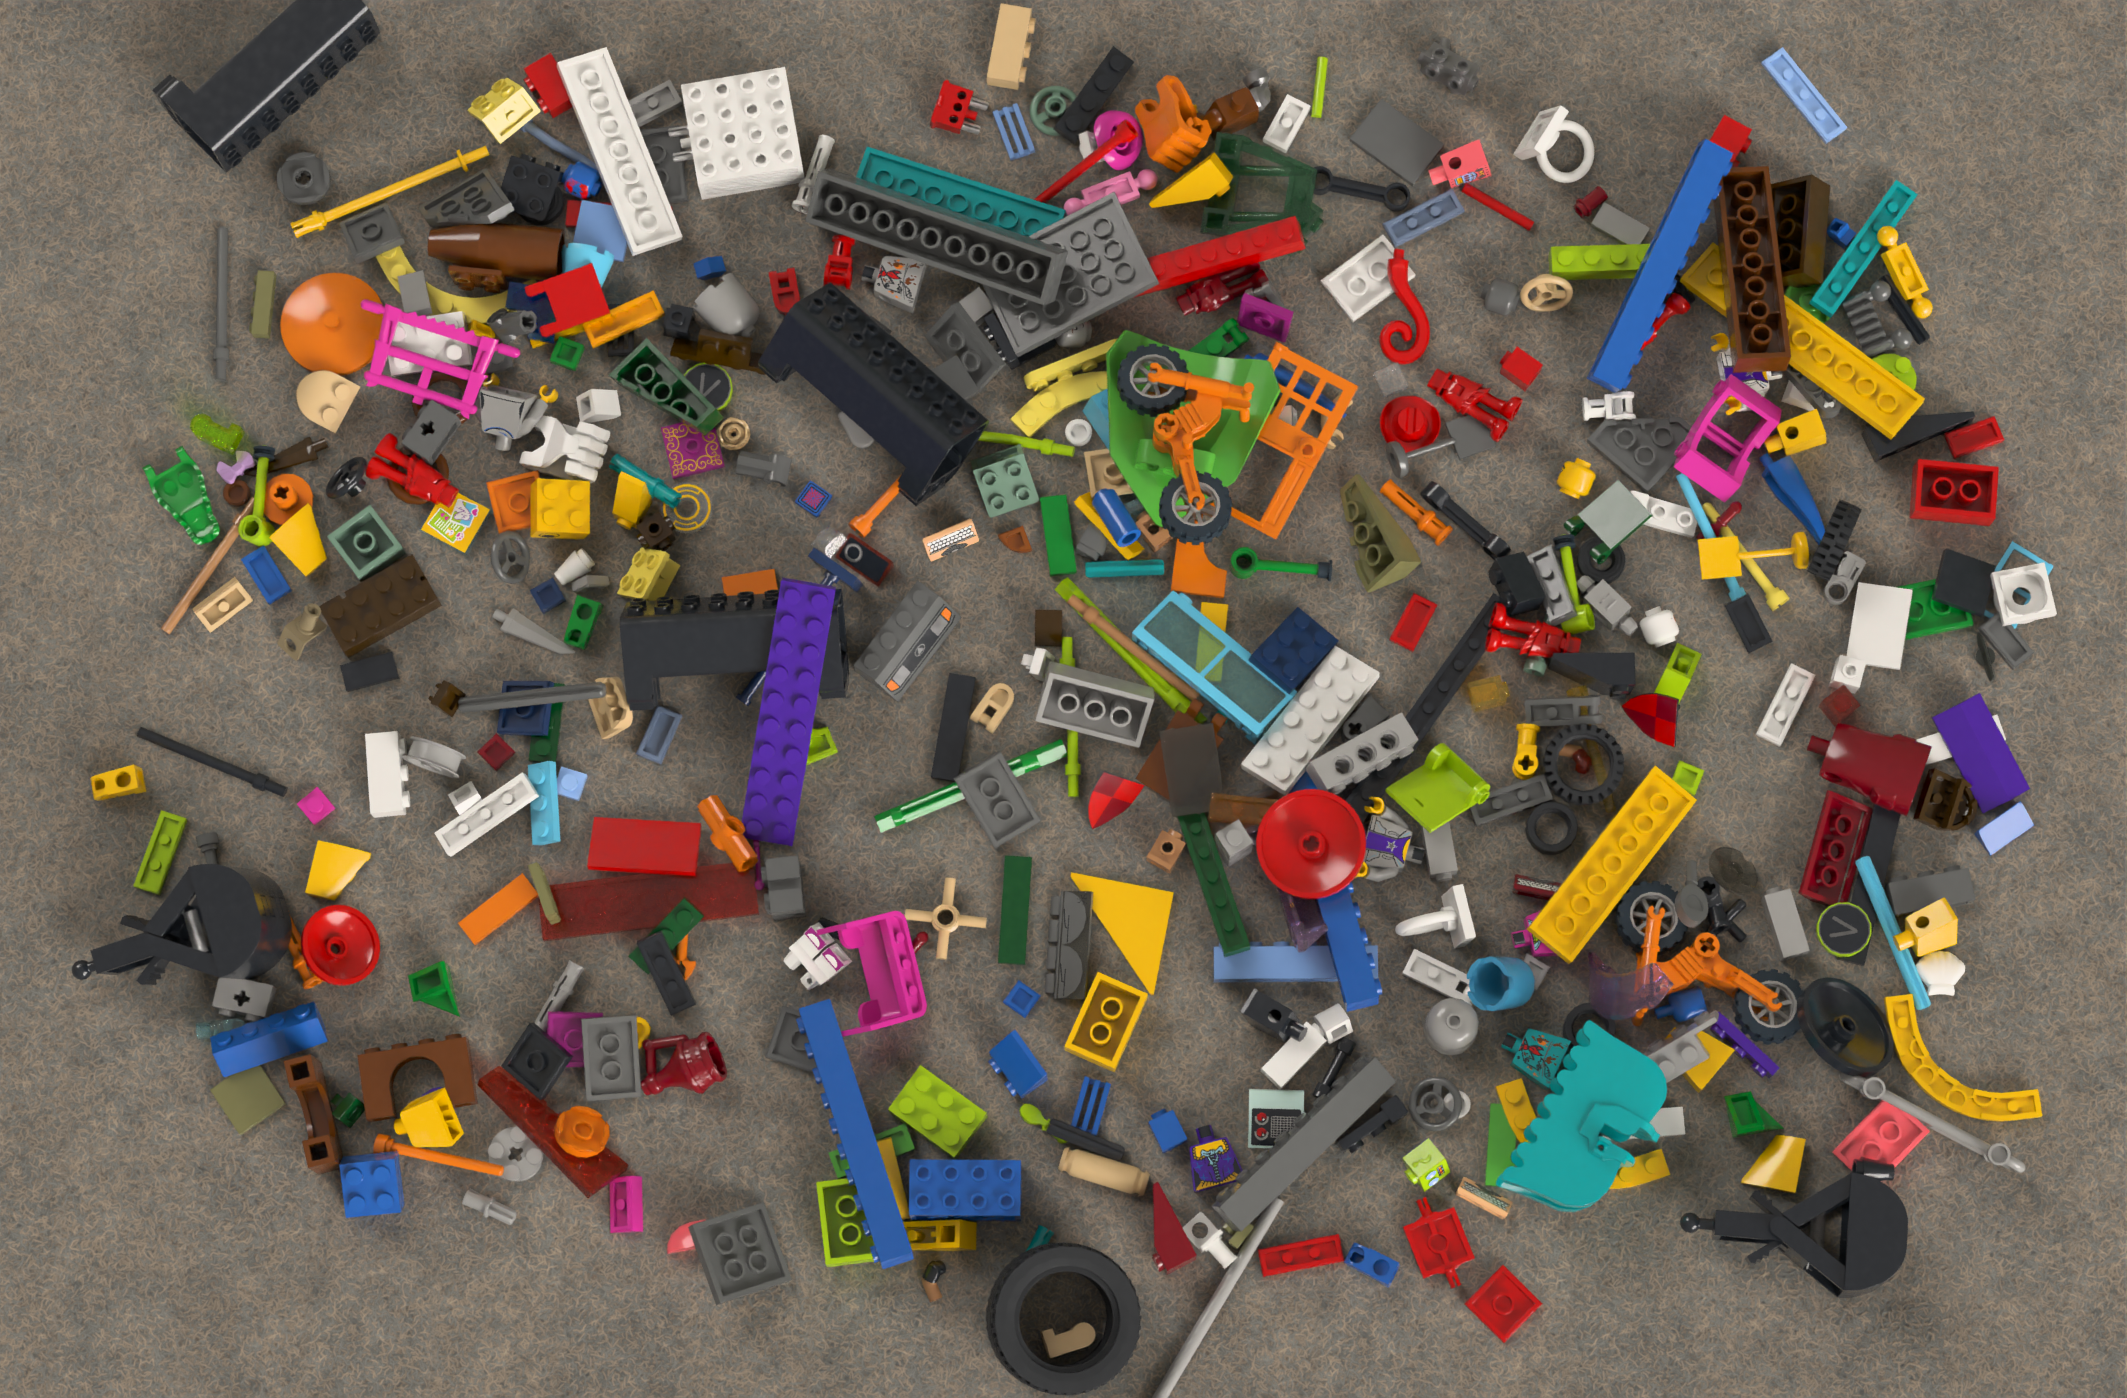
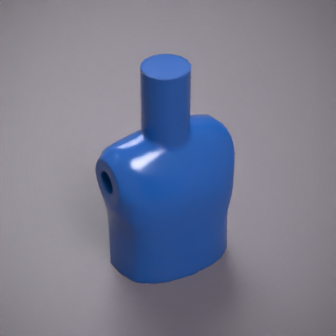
(1683, 1005)

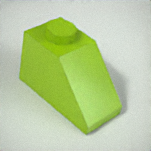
(1678, 672)

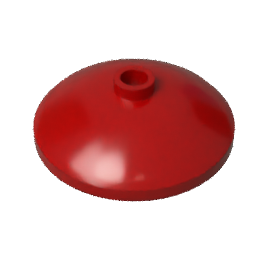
(351, 935)

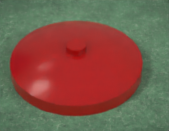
(1311, 844)

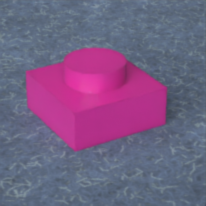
(316, 806)

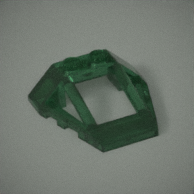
(1221, 210)

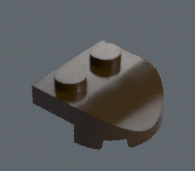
(1945, 802)

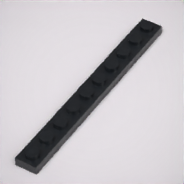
(1430, 705)

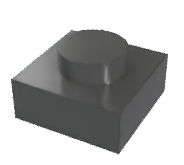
(499, 363)

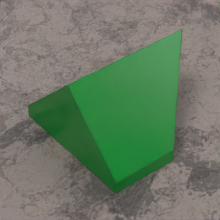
(435, 987)
(1747, 1116)

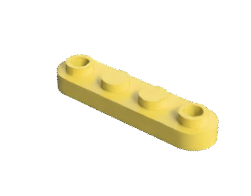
(1064, 368)

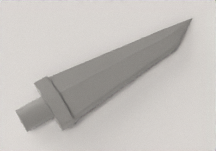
(523, 628)

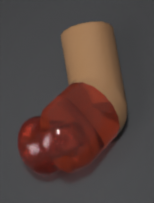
(1579, 755)

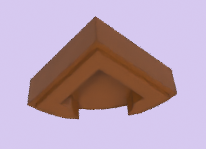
(1016, 540)

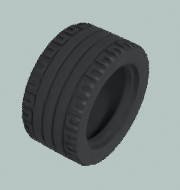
(1119, 1334)

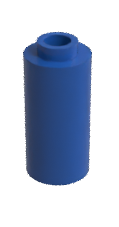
(1116, 517)

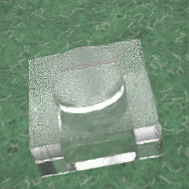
(1390, 380)
(828, 541)

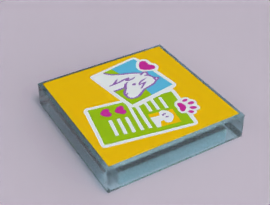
(457, 525)

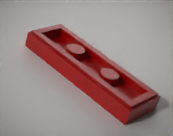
(1300, 1255)

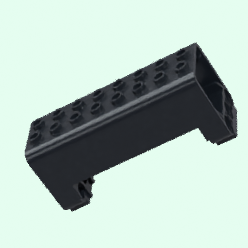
(269, 77)
(877, 388)
(713, 638)

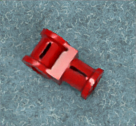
(840, 267)

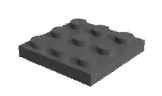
(740, 1253)

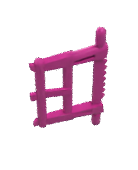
(384, 347)

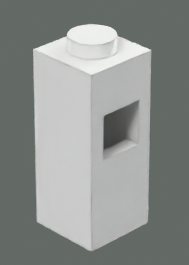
(1293, 1056)

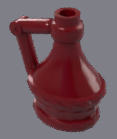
(692, 1066)

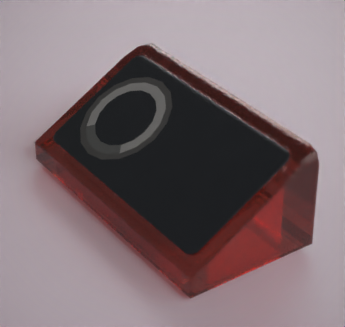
(864, 560)

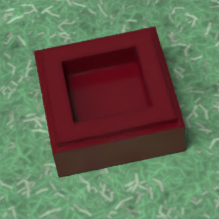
(496, 752)

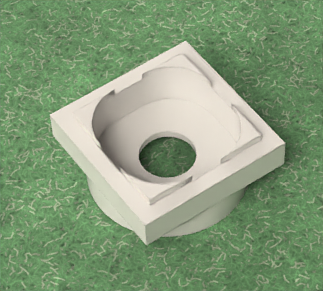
(2030, 577)

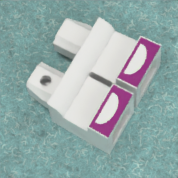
(806, 952)

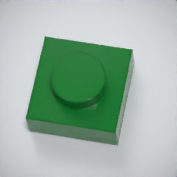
(567, 353)

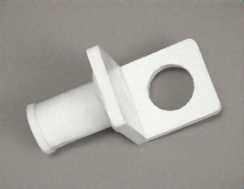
(1211, 1242)

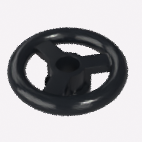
(350, 482)

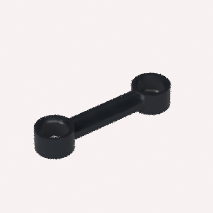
(1362, 189)
(1441, 501)

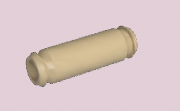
(1104, 1171)

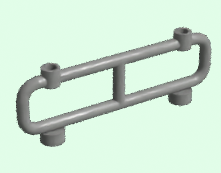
(1996, 1153)

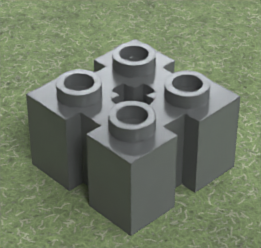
(785, 887)

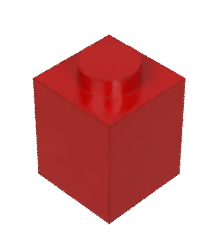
(1520, 368)

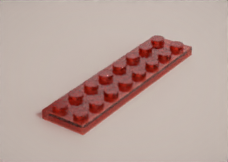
(646, 898)

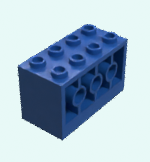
(965, 1190)

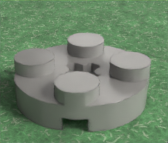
(500, 1151)

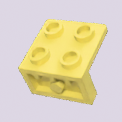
(504, 109)

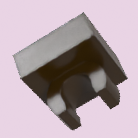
(446, 698)

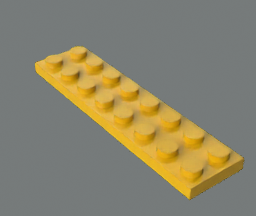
(1611, 864)

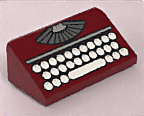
(1534, 887)

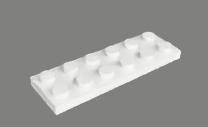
(1310, 720)

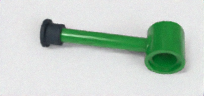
(1322, 569)

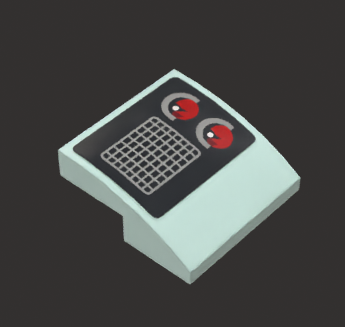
(1272, 1114)

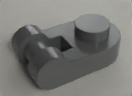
(1268, 293)

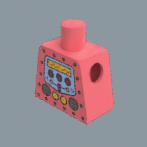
(1471, 165)

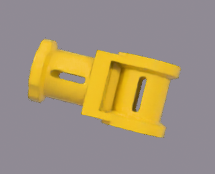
(1526, 751)

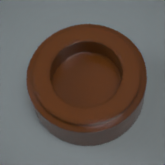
(237, 493)

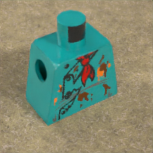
(1536, 1055)

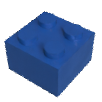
(371, 1184)

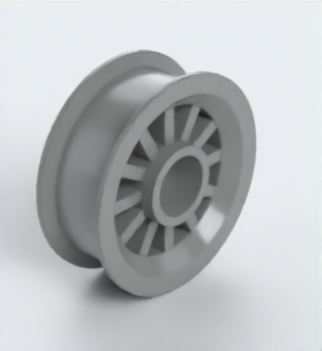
(434, 757)

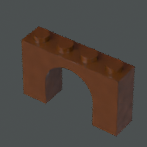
(380, 1068)
(323, 1143)

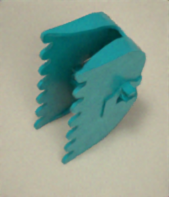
(1603, 1092)

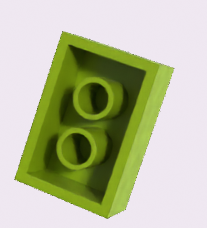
(937, 1112)
(842, 1225)

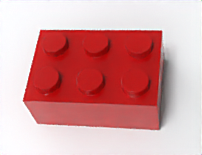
(1954, 492)

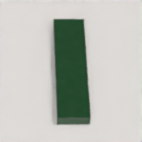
(1015, 910)

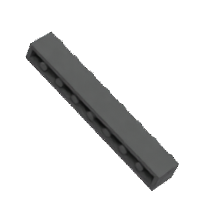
(1303, 1143)

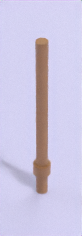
(207, 570)
(1091, 615)

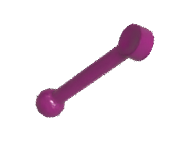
(758, 883)

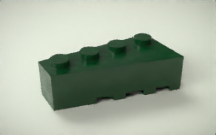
(660, 383)

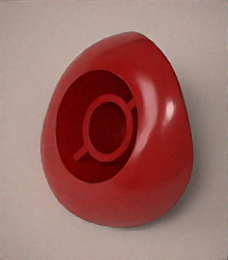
(1410, 422)

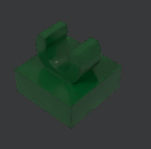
(347, 1109)

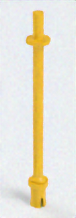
(320, 219)

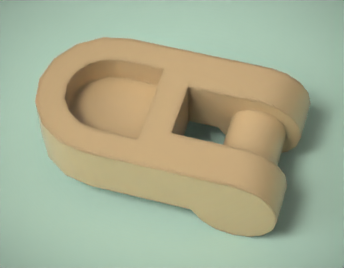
(999, 698)

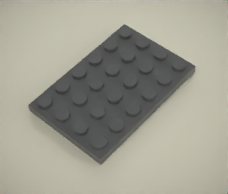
(1100, 273)

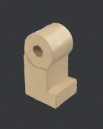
(1078, 1337)

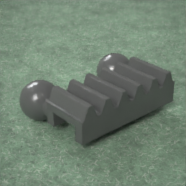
(1867, 325)

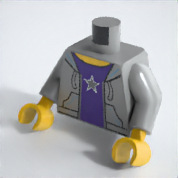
(1387, 844)

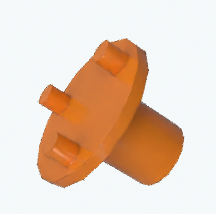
(285, 497)

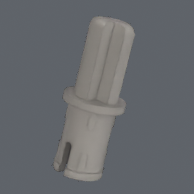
(489, 1207)

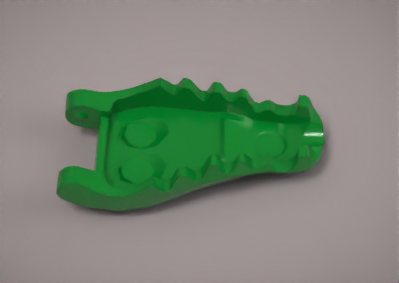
(185, 497)

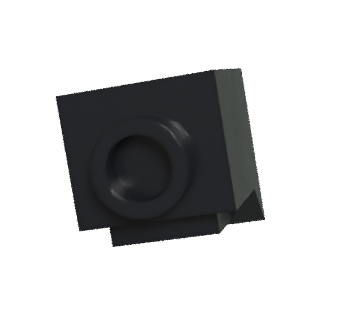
(677, 321)

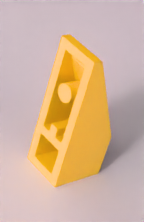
(1197, 184)
(630, 501)
(941, 1235)

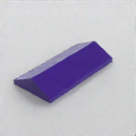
(1980, 753)

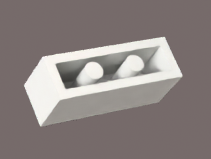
(387, 774)

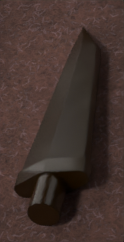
(294, 455)

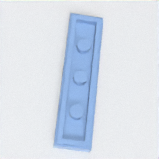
(1804, 95)

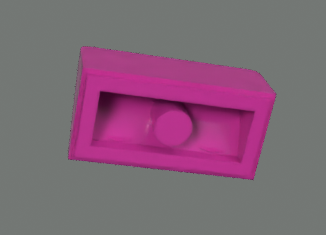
(626, 1204)

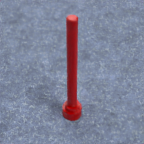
(1125, 133)

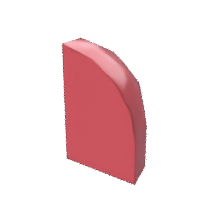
(681, 1239)

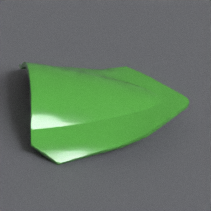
(1218, 453)

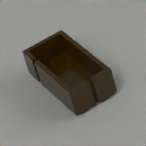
(380, 606)

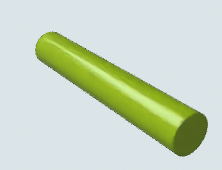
(1319, 87)

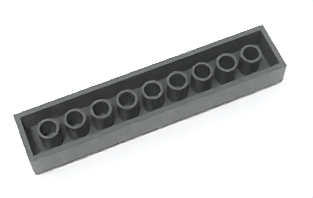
(936, 236)

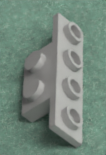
(1683, 1048)

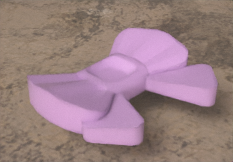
(229, 474)

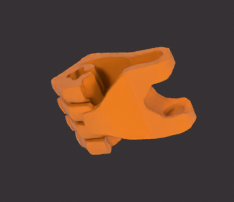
(1172, 126)

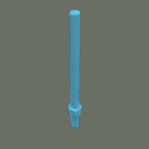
(1702, 520)

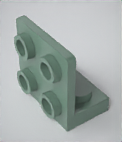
(1004, 481)

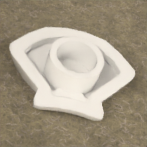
(1940, 972)

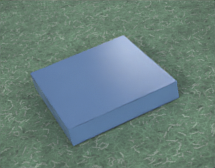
(600, 228)

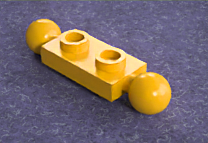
(1904, 271)

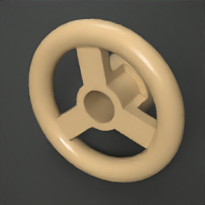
(1546, 290)

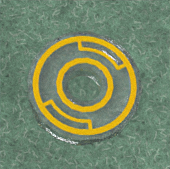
(701, 515)

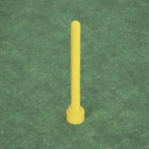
(1773, 595)

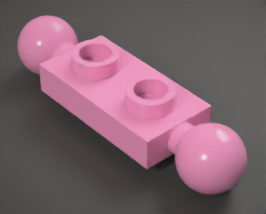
(1123, 185)

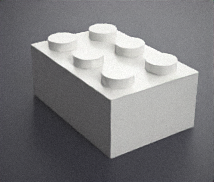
(430, 345)

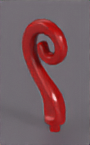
(1398, 278)

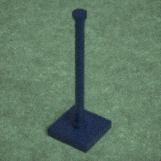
(832, 574)

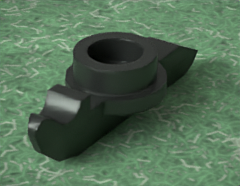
(1985, 657)

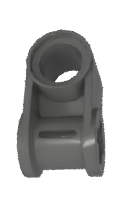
(1367, 716)

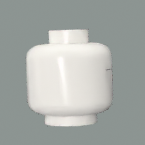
(1659, 627)

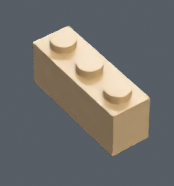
(1010, 46)

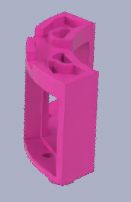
(1704, 471)

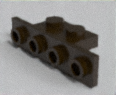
(719, 349)

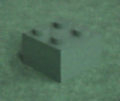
(366, 544)

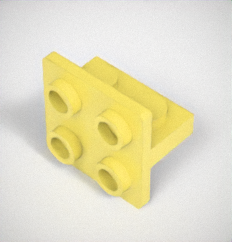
(648, 575)

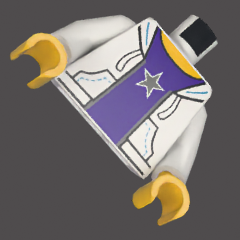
(1756, 380)

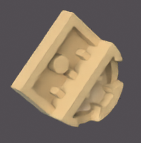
(325, 398)
(611, 711)

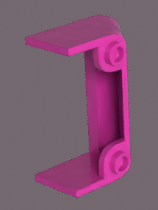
(887, 967)

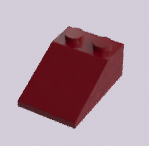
(1170, 1241)

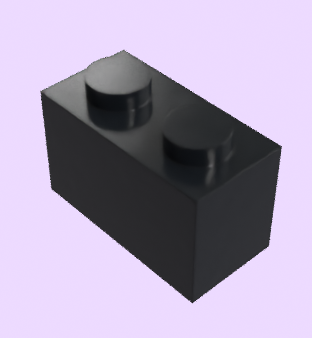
(1516, 584)

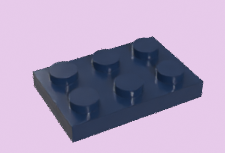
(1293, 650)

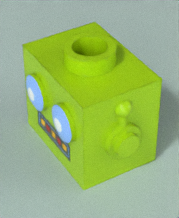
(1425, 1165)

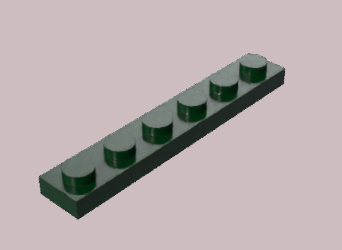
(1214, 884)

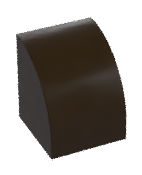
(1048, 628)

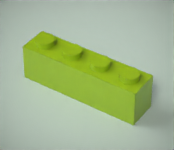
(1596, 261)

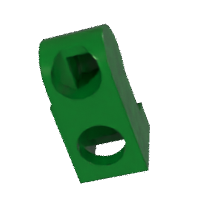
(582, 622)

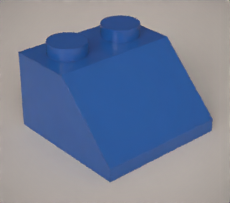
(1017, 1064)

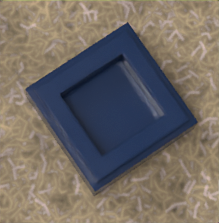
(548, 595)

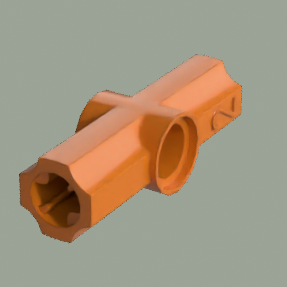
(727, 833)

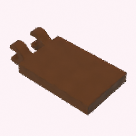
(1153, 770)

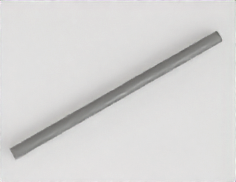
(1218, 1299)

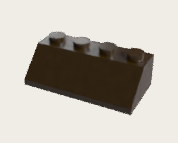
(1801, 229)

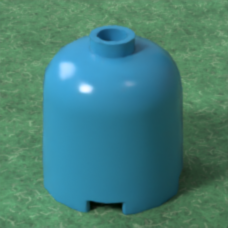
(1500, 983)

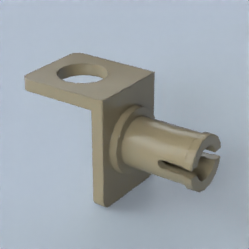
(302, 630)

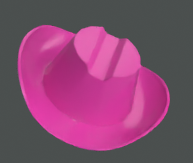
(1124, 154)

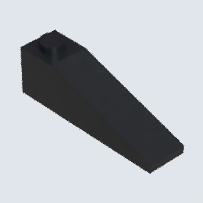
(1914, 432)

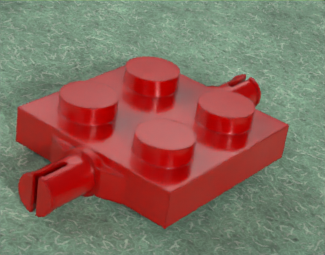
(1438, 1242)

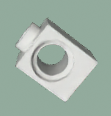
(1848, 673)

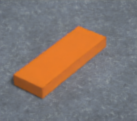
(498, 909)

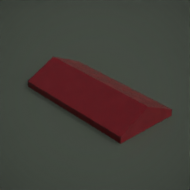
(1833, 848)

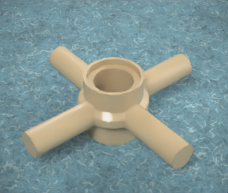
(944, 930)

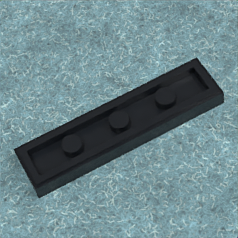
(953, 727)

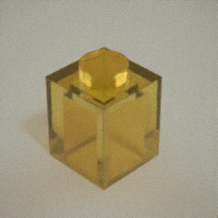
(1487, 693)

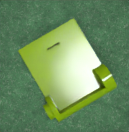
(1439, 789)

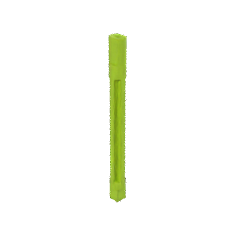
(1171, 696)

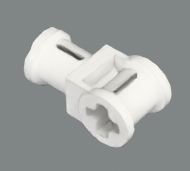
(1609, 407)

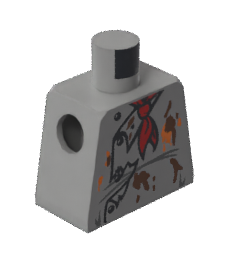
(896, 281)

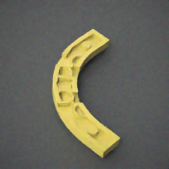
(479, 308)
(1057, 398)

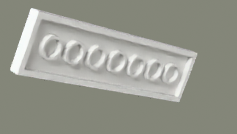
(619, 151)

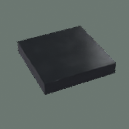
(1963, 582)
(537, 1061)

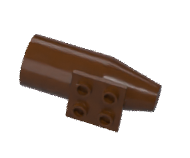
(490, 252)

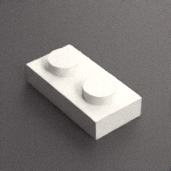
(1286, 123)

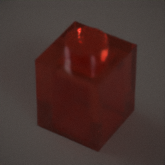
(1839, 705)

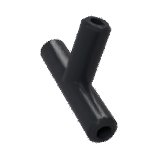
(1731, 913)

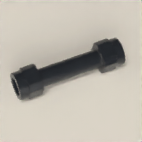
(1345, 1048)

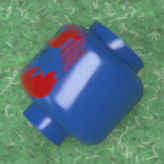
(582, 181)

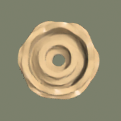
(730, 426)

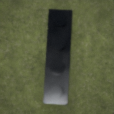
(1093, 95)

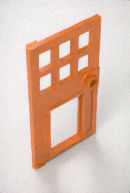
(1293, 441)

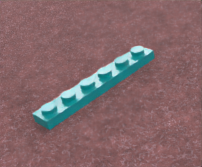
(1862, 249)

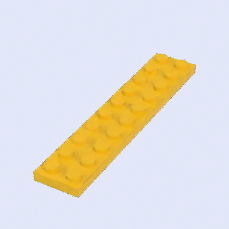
(1822, 356)

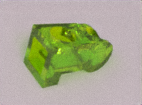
(215, 434)

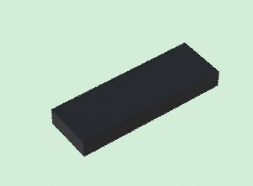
(666, 972)

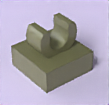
(1238, 1237)

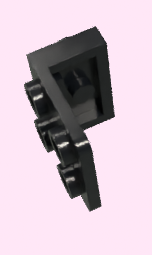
(531, 186)
(996, 332)

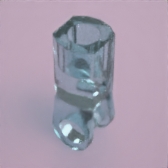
(207, 1029)

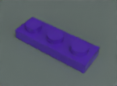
(1743, 1047)

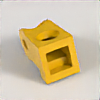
(118, 783)

